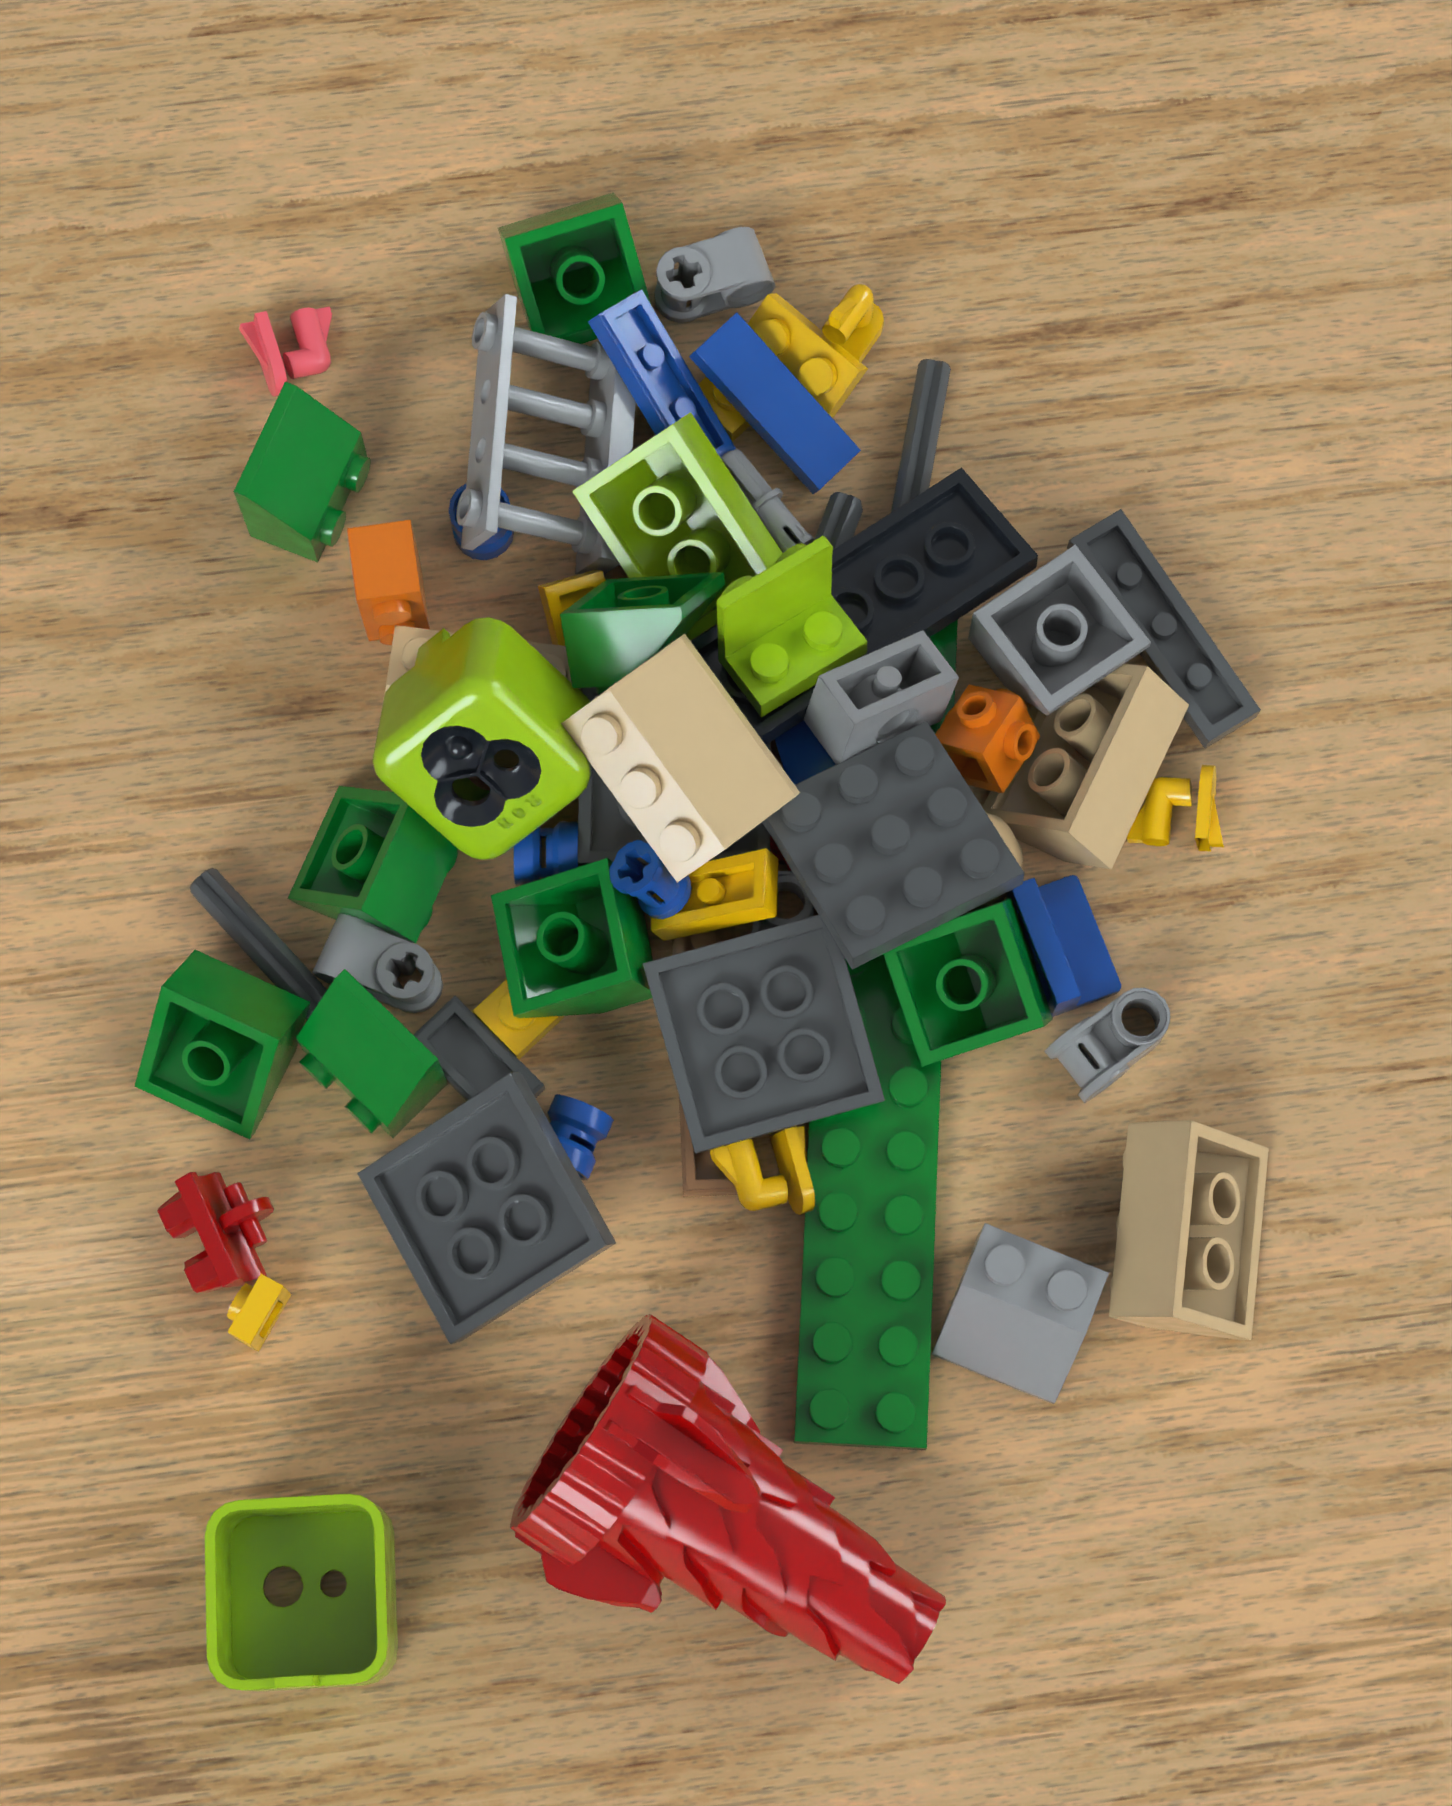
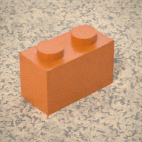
(387, 578)

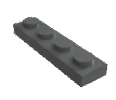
(1179, 645)

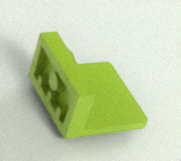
(785, 627)

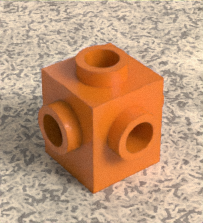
(988, 736)

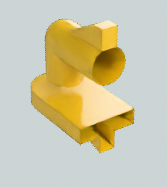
(855, 322)
(1155, 817)
(794, 1183)

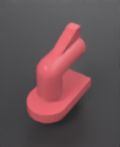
(312, 358)

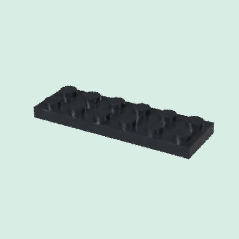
(905, 577)

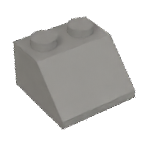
(1056, 632)
(1020, 1313)

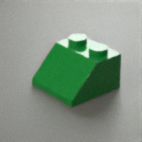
(572, 265)
(301, 475)
(630, 622)
(375, 863)
(572, 944)
(968, 983)
(220, 1042)
(369, 1057)

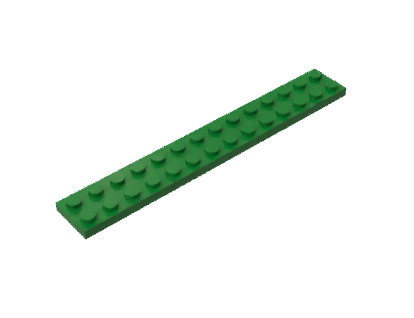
(873, 1236)

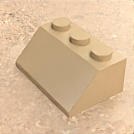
(681, 758)
(1092, 767)
(1189, 1230)

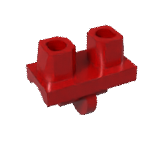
(226, 1227)

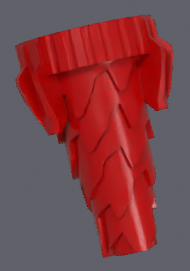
(677, 1483)

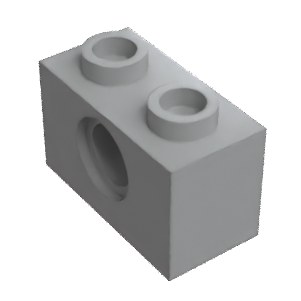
(880, 696)

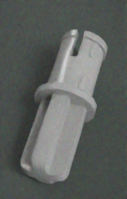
(766, 502)

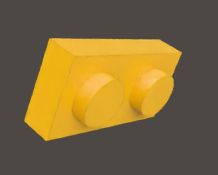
(801, 346)
(725, 895)

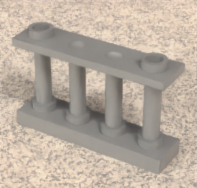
(604, 420)

